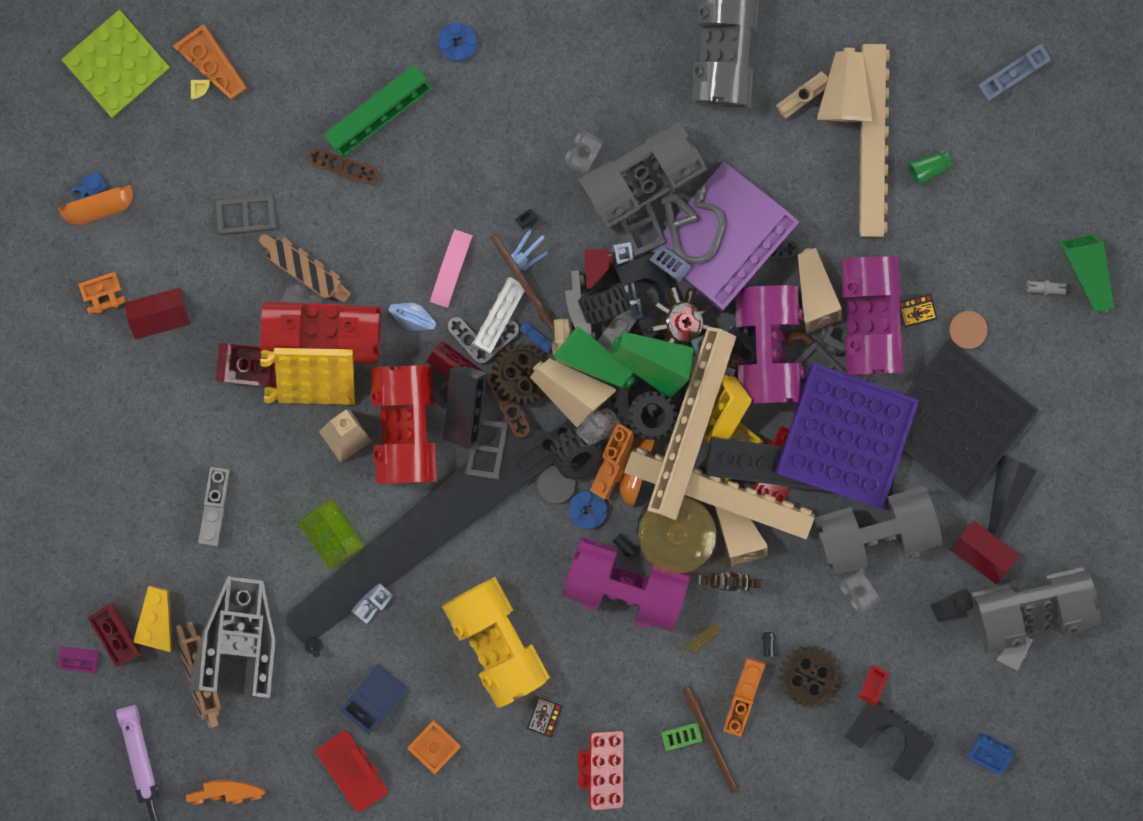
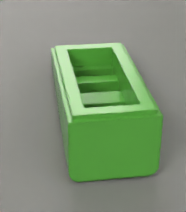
(665, 733)

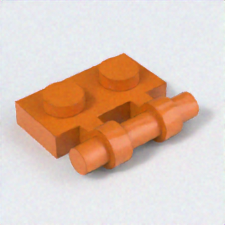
(100, 287)

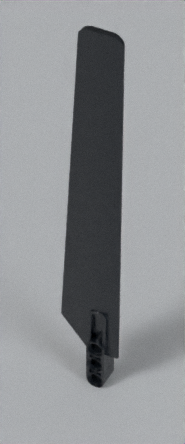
(424, 529)

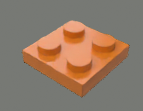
(434, 747)

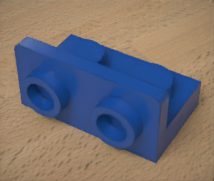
(990, 753)

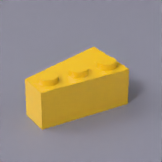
(155, 620)

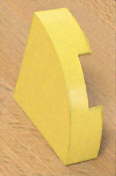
(199, 88)

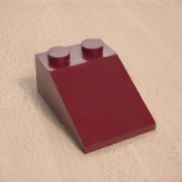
(243, 366)

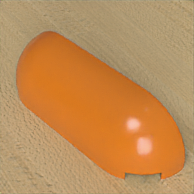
(97, 206)
(629, 484)

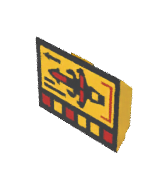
(917, 310)

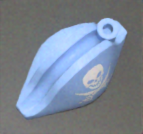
(412, 316)

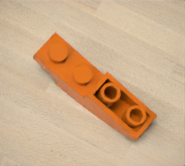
(615, 461)
(743, 696)
(233, 790)

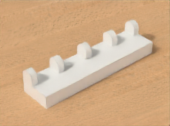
(499, 315)

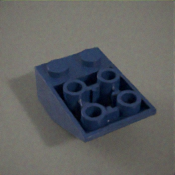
(373, 699)

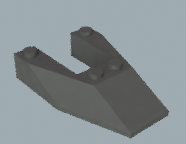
(237, 627)

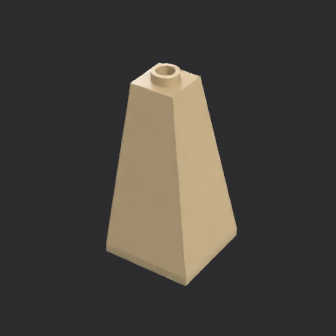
(846, 90)
(818, 297)
(571, 390)
(345, 435)
(740, 537)

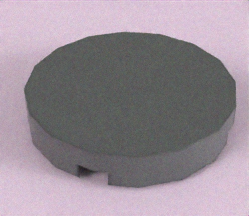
(554, 486)

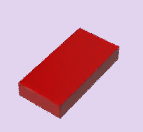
(873, 685)

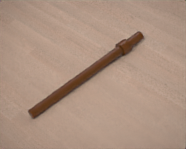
(544, 314)
(694, 706)

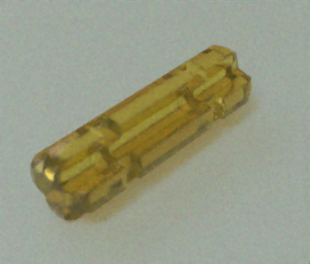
(703, 638)

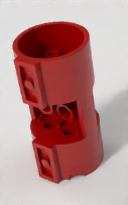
(322, 328)
(404, 447)

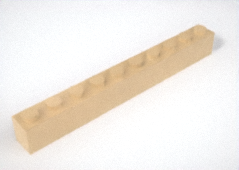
(873, 145)
(691, 423)
(728, 496)

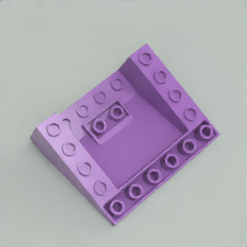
(751, 234)

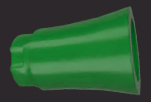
(929, 167)

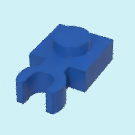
(92, 185)

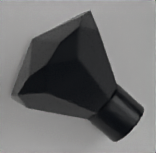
(314, 646)

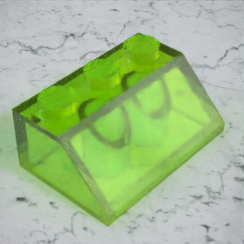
(330, 534)

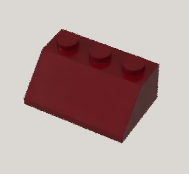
(596, 265)

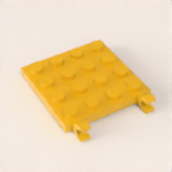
(311, 376)

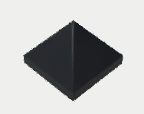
(526, 219)

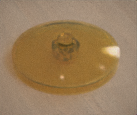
(679, 543)

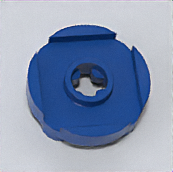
(460, 52)
(577, 512)

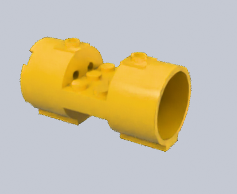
(507, 664)

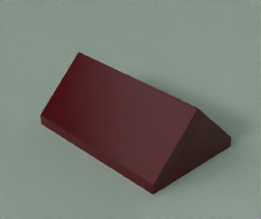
(157, 313)
(446, 357)
(984, 552)
(114, 634)

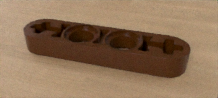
(344, 164)
(505, 406)

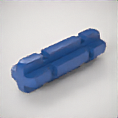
(536, 337)

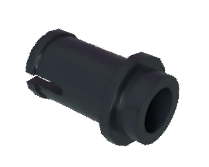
(624, 545)
(768, 644)

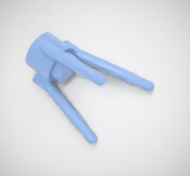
(521, 259)

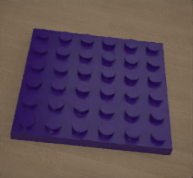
(847, 436)

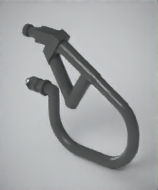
(671, 199)

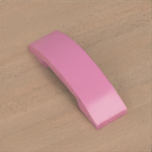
(451, 268)

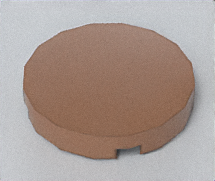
(968, 329)

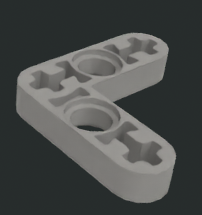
(473, 350)

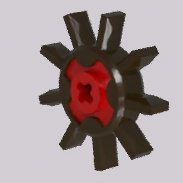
(681, 320)

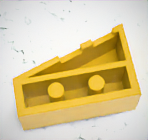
(728, 409)

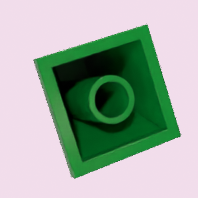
(1089, 265)
(592, 359)
(654, 360)

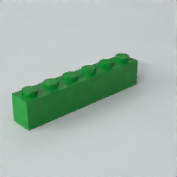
(378, 111)

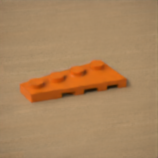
(205, 54)

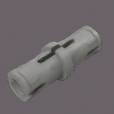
(1045, 287)

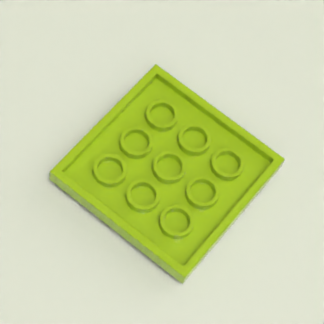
(115, 63)

